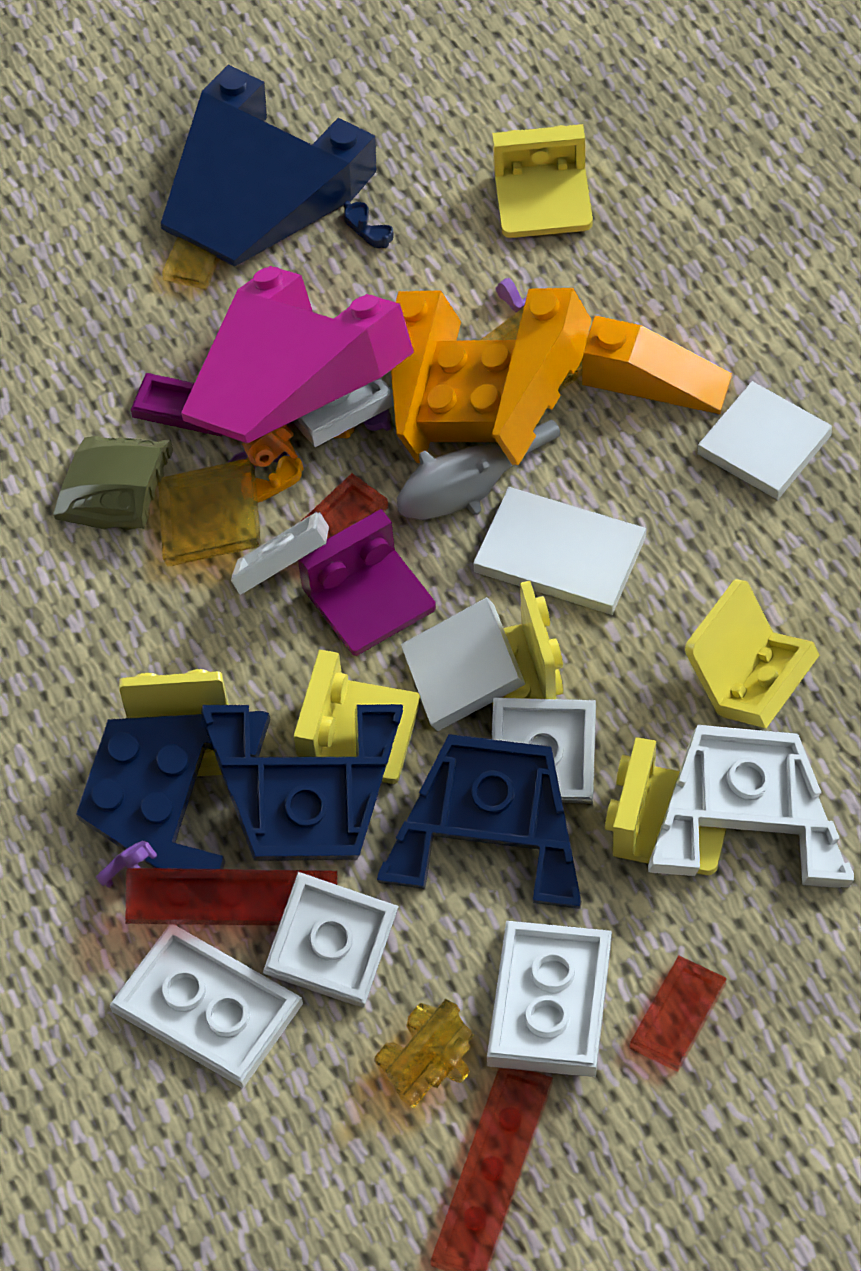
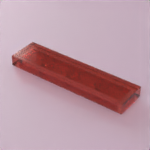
(211, 895)
(492, 1171)

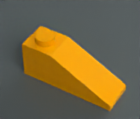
(648, 366)

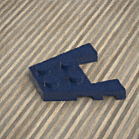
(146, 780)
(490, 796)
(303, 803)

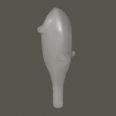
(460, 478)

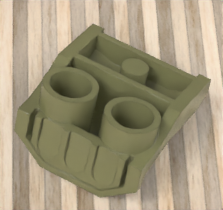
(112, 482)

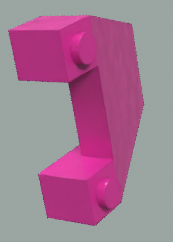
(286, 361)

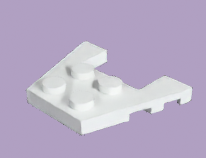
(748, 784)

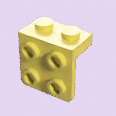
(542, 181)
(745, 663)
(643, 806)

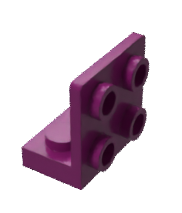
(364, 584)

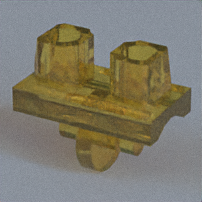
(430, 1056)

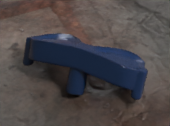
(357, 216)

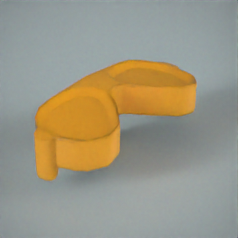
(287, 474)

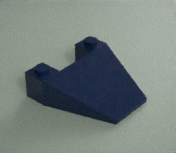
(253, 183)

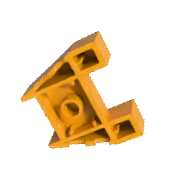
(484, 386)

